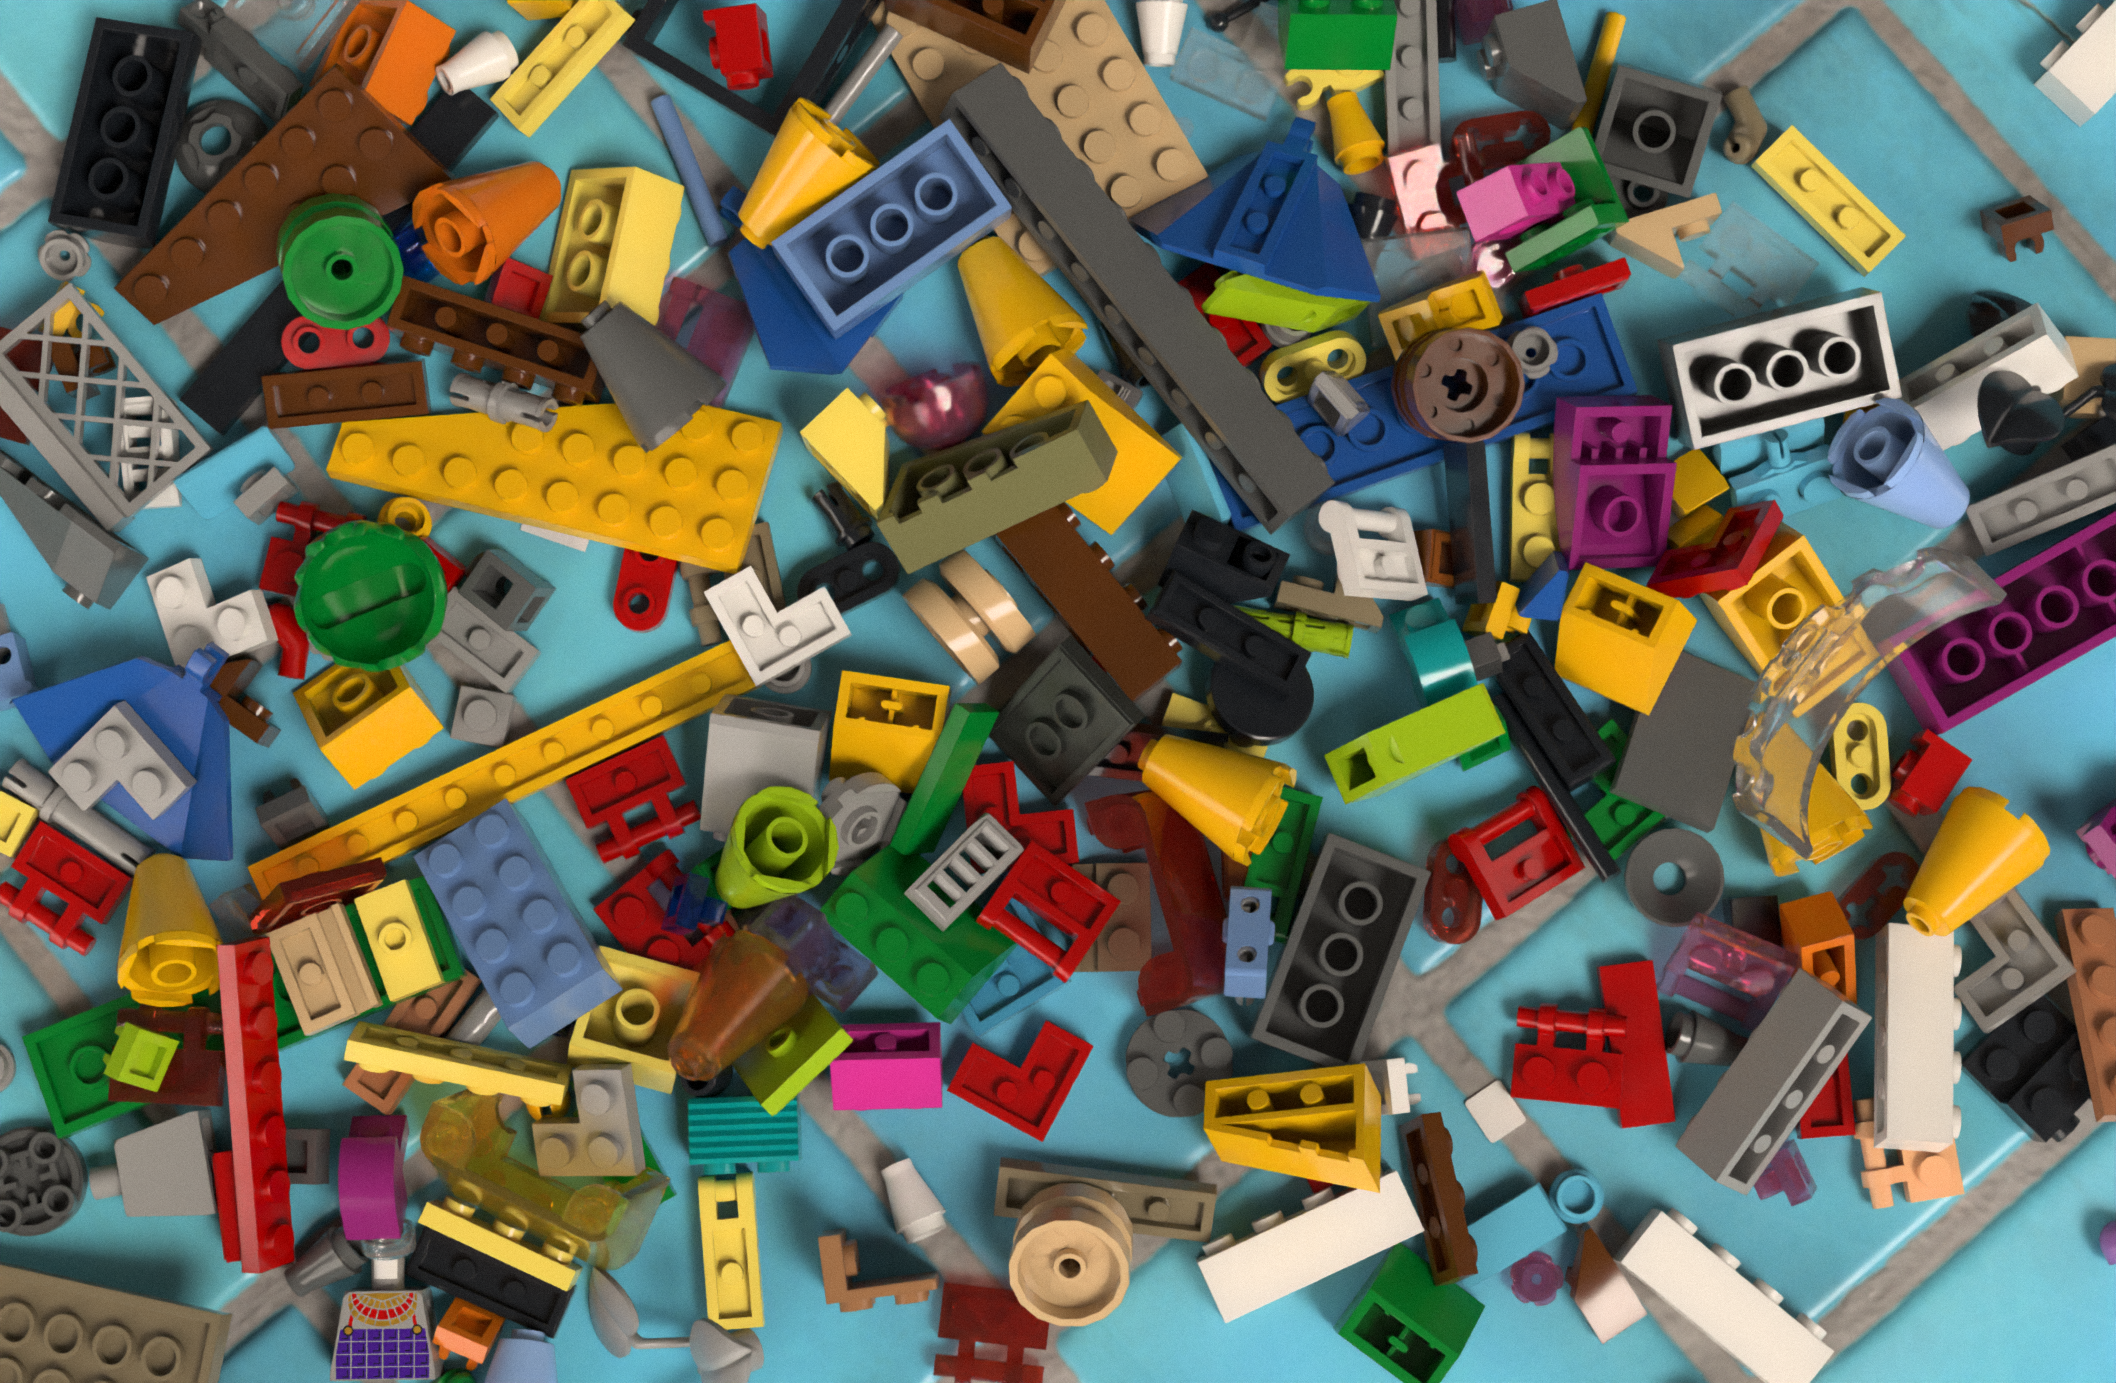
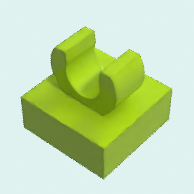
(140, 1056)

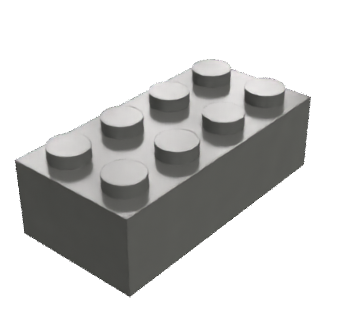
(1779, 367)
(1339, 953)

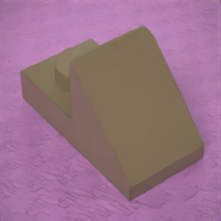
(1308, 596)

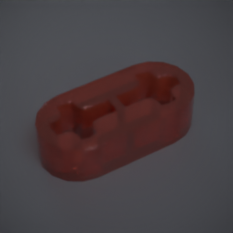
(1500, 127)
(1884, 904)

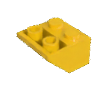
(1620, 638)
(886, 727)

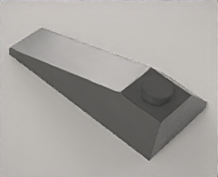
(69, 539)

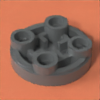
(39, 1181)

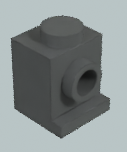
(486, 590)

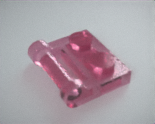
(720, 333)
(1733, 960)

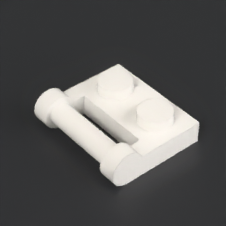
(1371, 565)

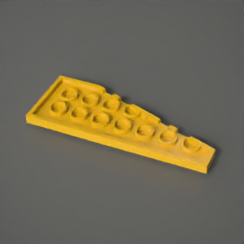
(583, 477)

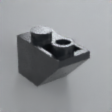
(1225, 560)

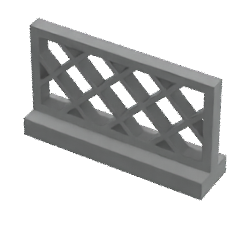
(66, 449)

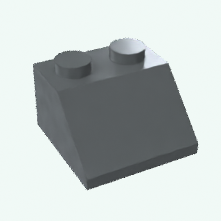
(1534, 63)
(1656, 129)

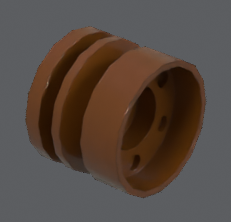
(1487, 379)

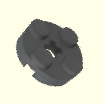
(1172, 1032)

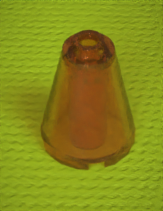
(734, 1004)

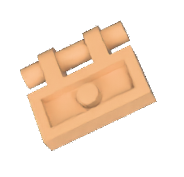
(1922, 1173)

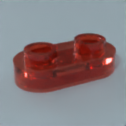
(1450, 891)

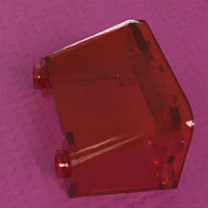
(1185, 893)

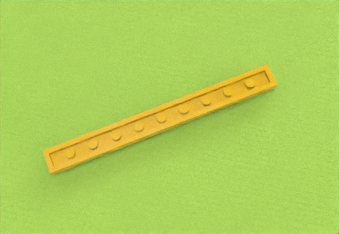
(516, 768)

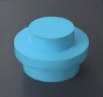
(1576, 1196)

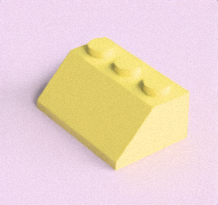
(612, 244)

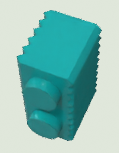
(742, 1131)

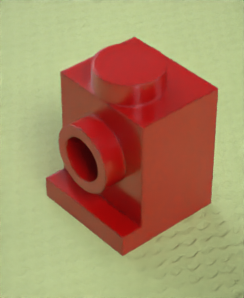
(740, 45)
(1926, 775)

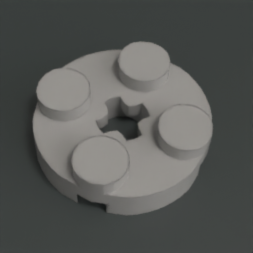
(864, 814)

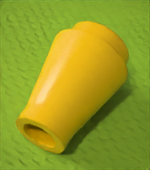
(1354, 137)

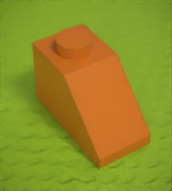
(1822, 939)

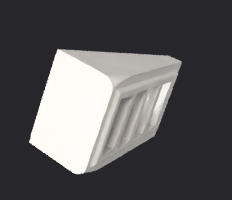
(167, 451)

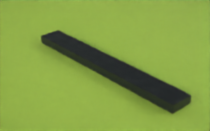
(235, 374)

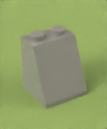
(759, 747)

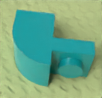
(1433, 651)

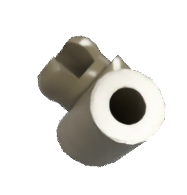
(1748, 129)

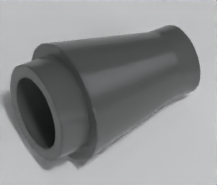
(1701, 1040)
(326, 1262)

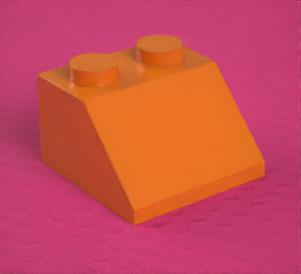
(390, 53)

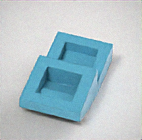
(1513, 1231)

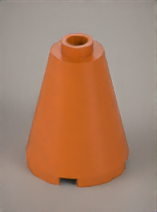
(483, 218)

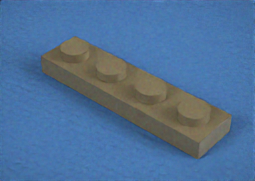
(1152, 1203)

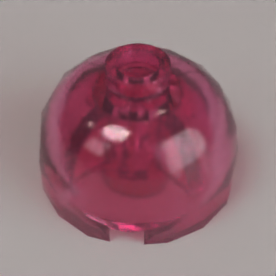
(937, 407)

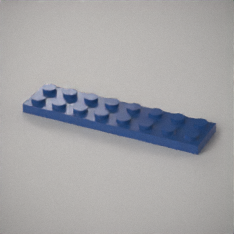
(1387, 448)

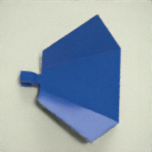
(1269, 219)
(782, 317)
(183, 716)

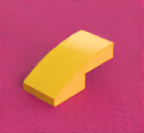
(1454, 304)

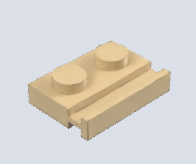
(324, 969)

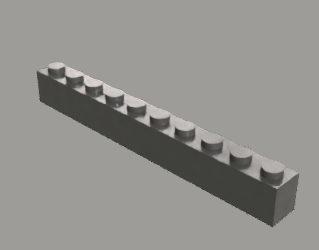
(1138, 299)

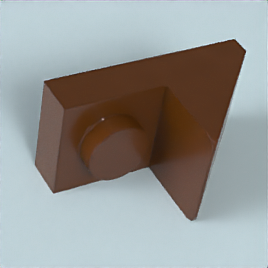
(249, 715)

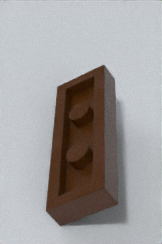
(346, 393)
(1439, 1199)

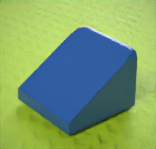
(1545, 590)

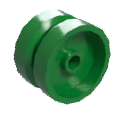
(367, 267)

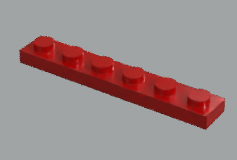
(255, 1104)

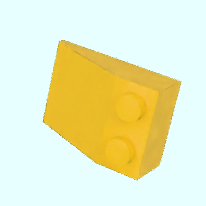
(1142, 453)
(1777, 599)

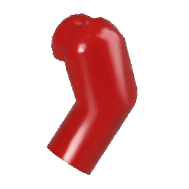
(292, 640)

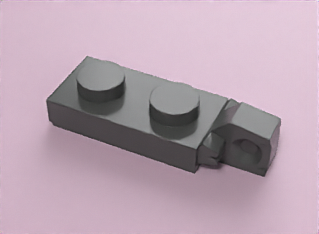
(242, 59)

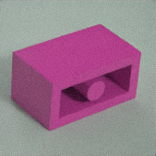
(889, 1067)

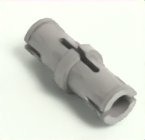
(504, 402)

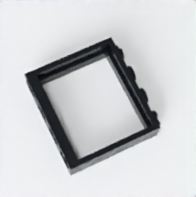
(811, 83)

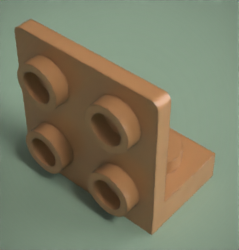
(842, 1261)

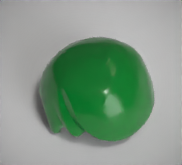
(370, 595)

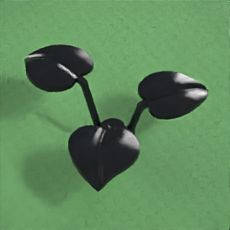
(2010, 408)

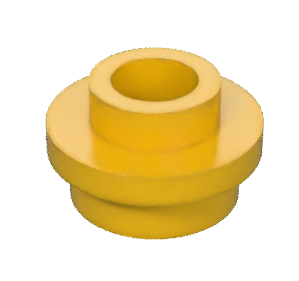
(409, 509)

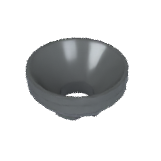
(245, 130)
(1701, 873)

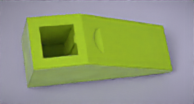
(1277, 305)
(1414, 744)

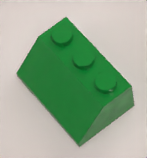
(931, 965)

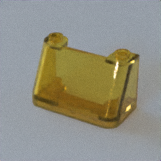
(596, 1224)

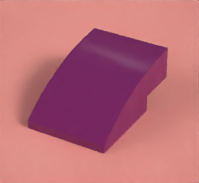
(1612, 480)

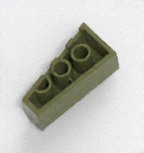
(994, 483)

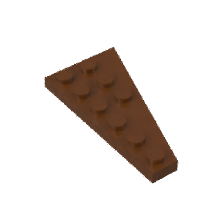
(324, 145)

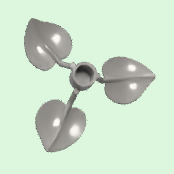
(717, 1353)

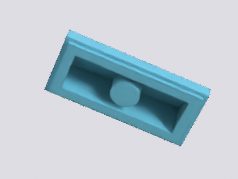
(1749, 452)
(1193, 479)
(217, 481)

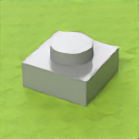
(263, 494)
(483, 717)

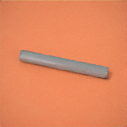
(862, 73)

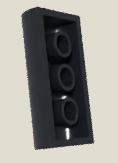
(125, 132)

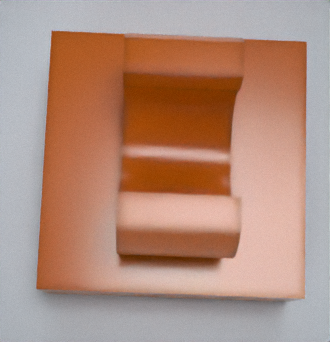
(468, 1332)

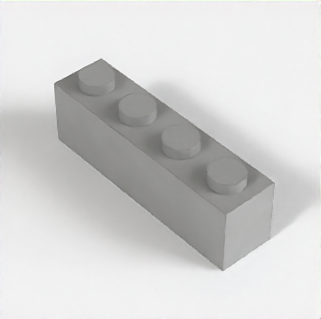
(1772, 1081)

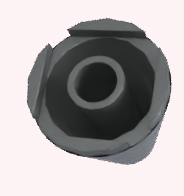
(647, 373)

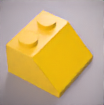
(366, 718)

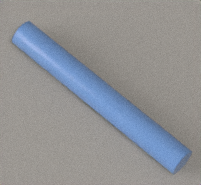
(689, 171)

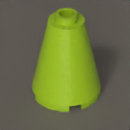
(775, 848)

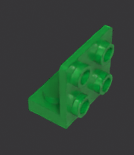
(1593, 215)

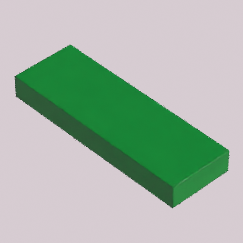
(944, 778)

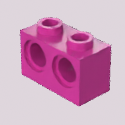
(1516, 200)

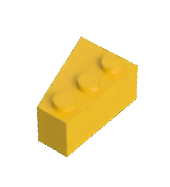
(1300, 1124)

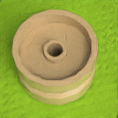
(975, 610)
(1071, 1254)

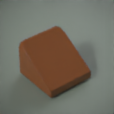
(1435, 557)

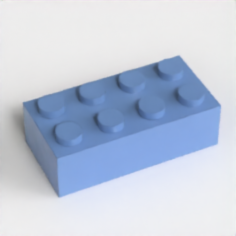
(892, 229)
(517, 923)

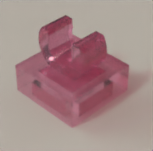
(1476, 17)
(1787, 1174)

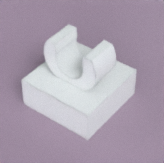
(1391, 1083)

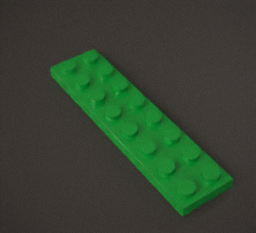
(71, 1052)

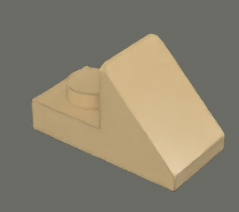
(1652, 235)

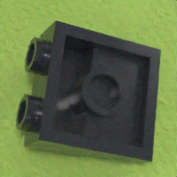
(2033, 1070)

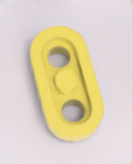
(1308, 361)
(1863, 757)

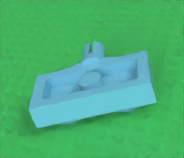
(1789, 478)

